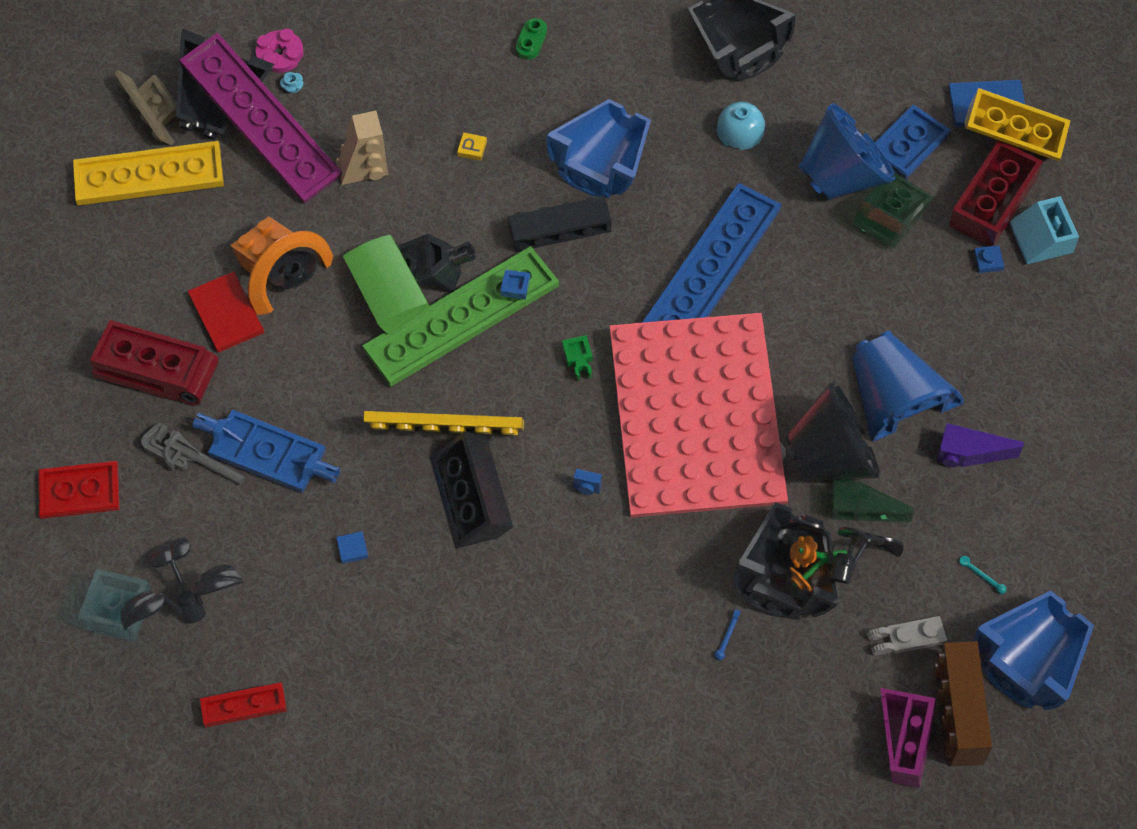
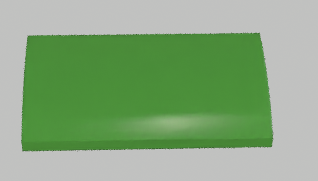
(386, 282)

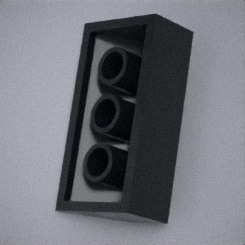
(471, 490)

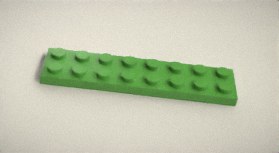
(457, 318)

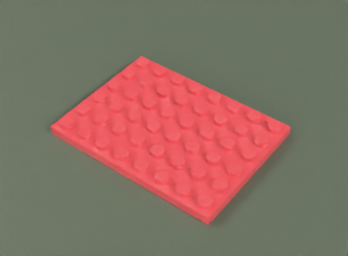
(697, 415)

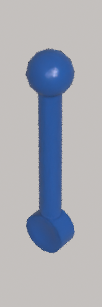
(719, 654)

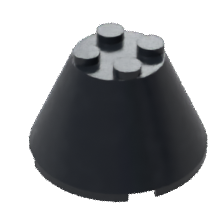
(830, 440)

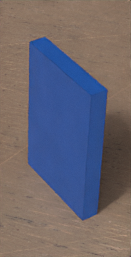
(963, 93)
(911, 140)

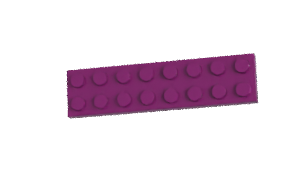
(260, 118)

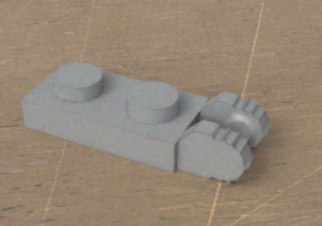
(909, 636)

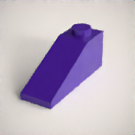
(972, 447)

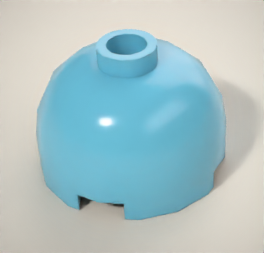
(741, 125)

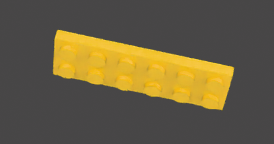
(148, 173)
(433, 422)

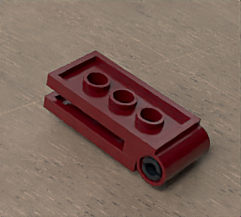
(153, 363)

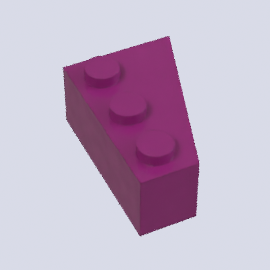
(908, 734)

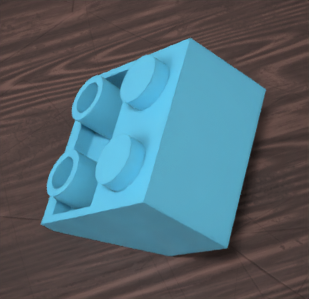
(1044, 231)

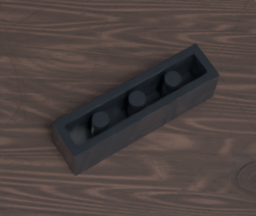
(559, 223)

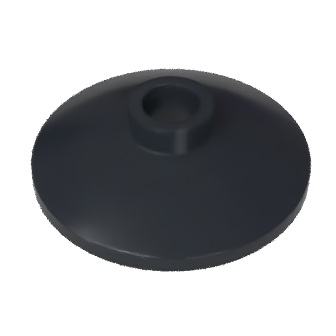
(293, 269)

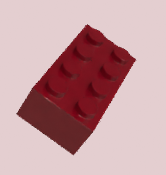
(995, 193)

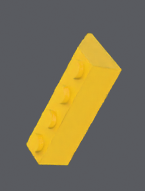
(1017, 124)

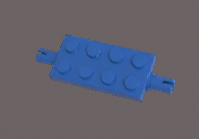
(266, 450)

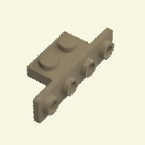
(153, 102)

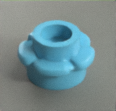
(291, 87)

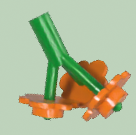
(803, 553)

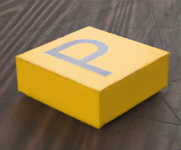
(472, 146)

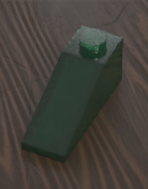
(863, 503)

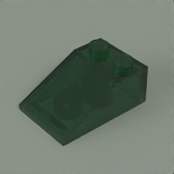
(892, 210)

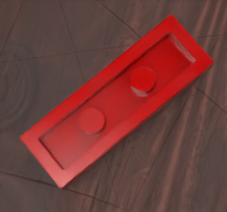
(243, 705)

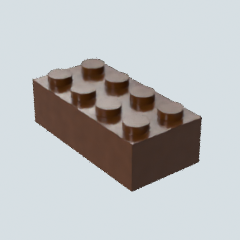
(963, 704)

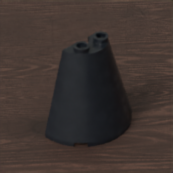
(743, 34)
(194, 106)
(766, 575)

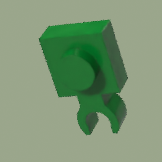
(578, 353)

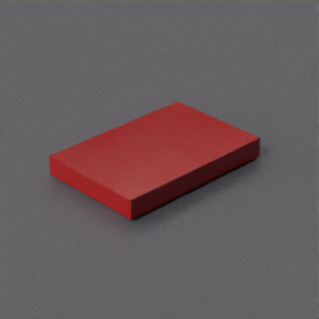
(226, 312)
(78, 489)

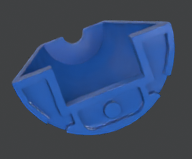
(599, 149)
(897, 384)
(1034, 651)

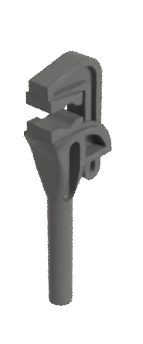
(179, 451)

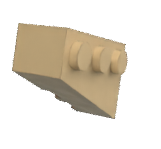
(363, 151)

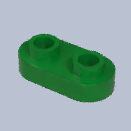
(531, 37)

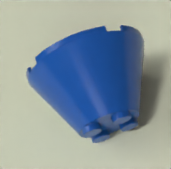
(843, 158)

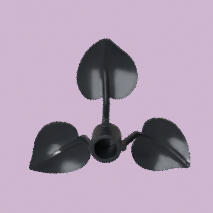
(844, 564)
(188, 603)

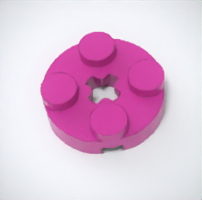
(281, 39)

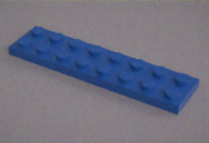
(716, 257)

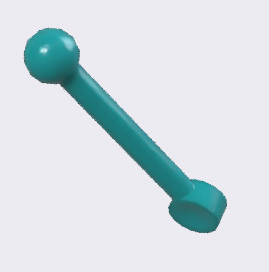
(965, 562)

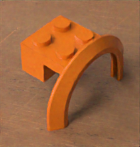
(263, 247)

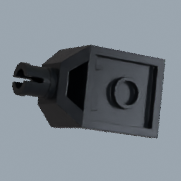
(436, 260)

